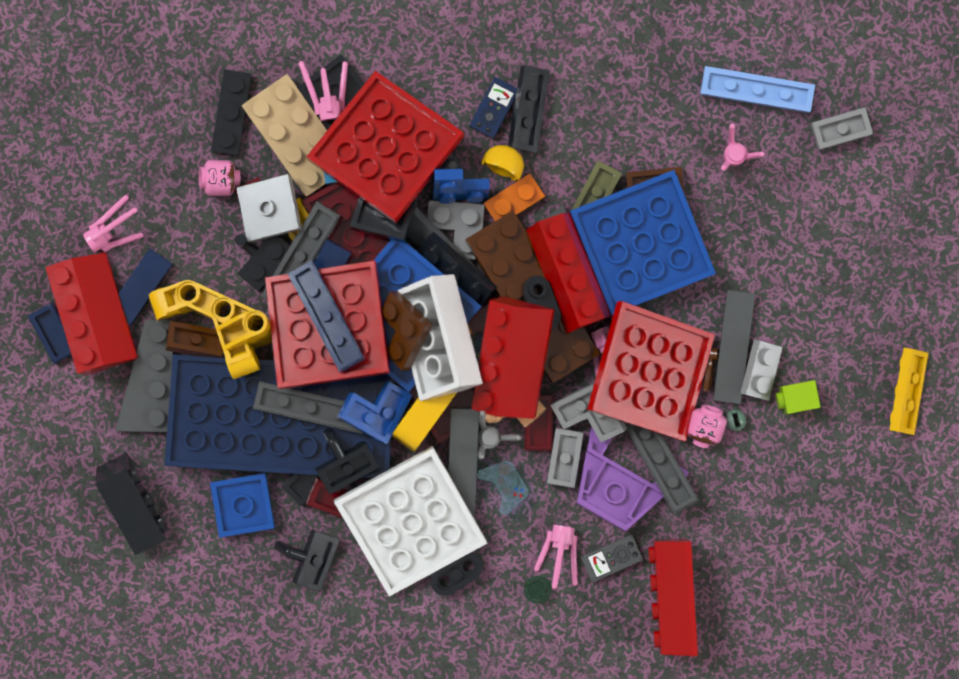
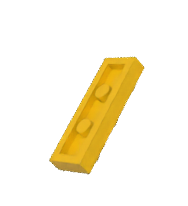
(908, 391)

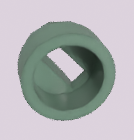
(730, 421)

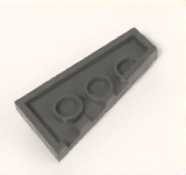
(148, 389)

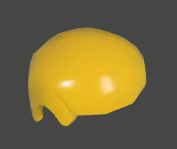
(505, 158)

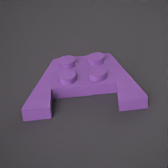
(613, 490)

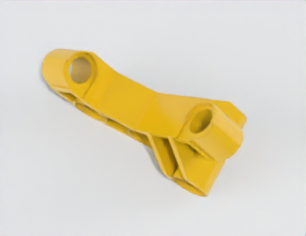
(236, 331)

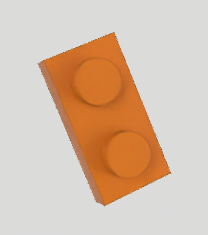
(515, 198)

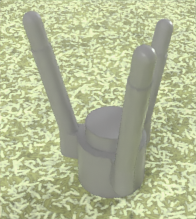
(489, 436)

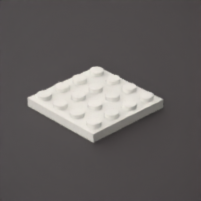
(410, 521)

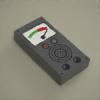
(611, 558)

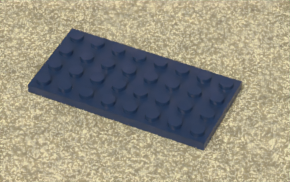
(219, 429)

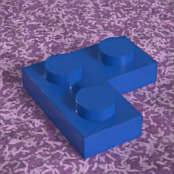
(450, 186)
(376, 419)

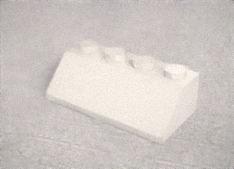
(447, 355)

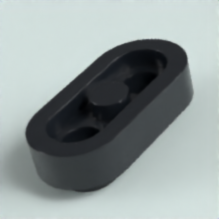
(545, 299)
(457, 575)

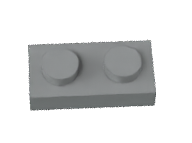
(841, 128)
(761, 370)
(565, 458)

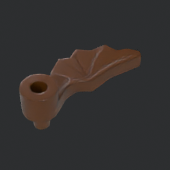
(714, 354)

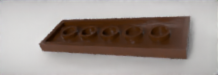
(510, 260)

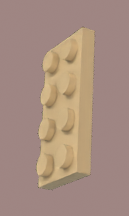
(289, 130)

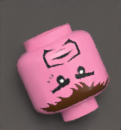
(219, 178)
(707, 426)

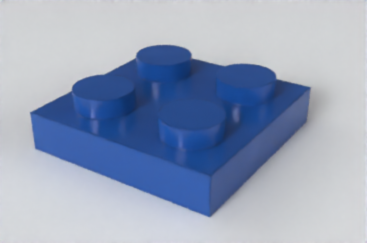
(242, 505)

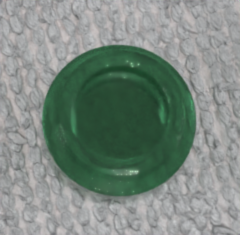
(537, 589)

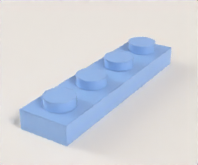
(757, 89)

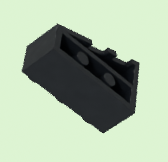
(130, 503)

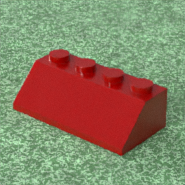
(568, 272)
(91, 313)
(513, 358)
(674, 597)

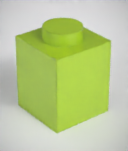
(798, 397)

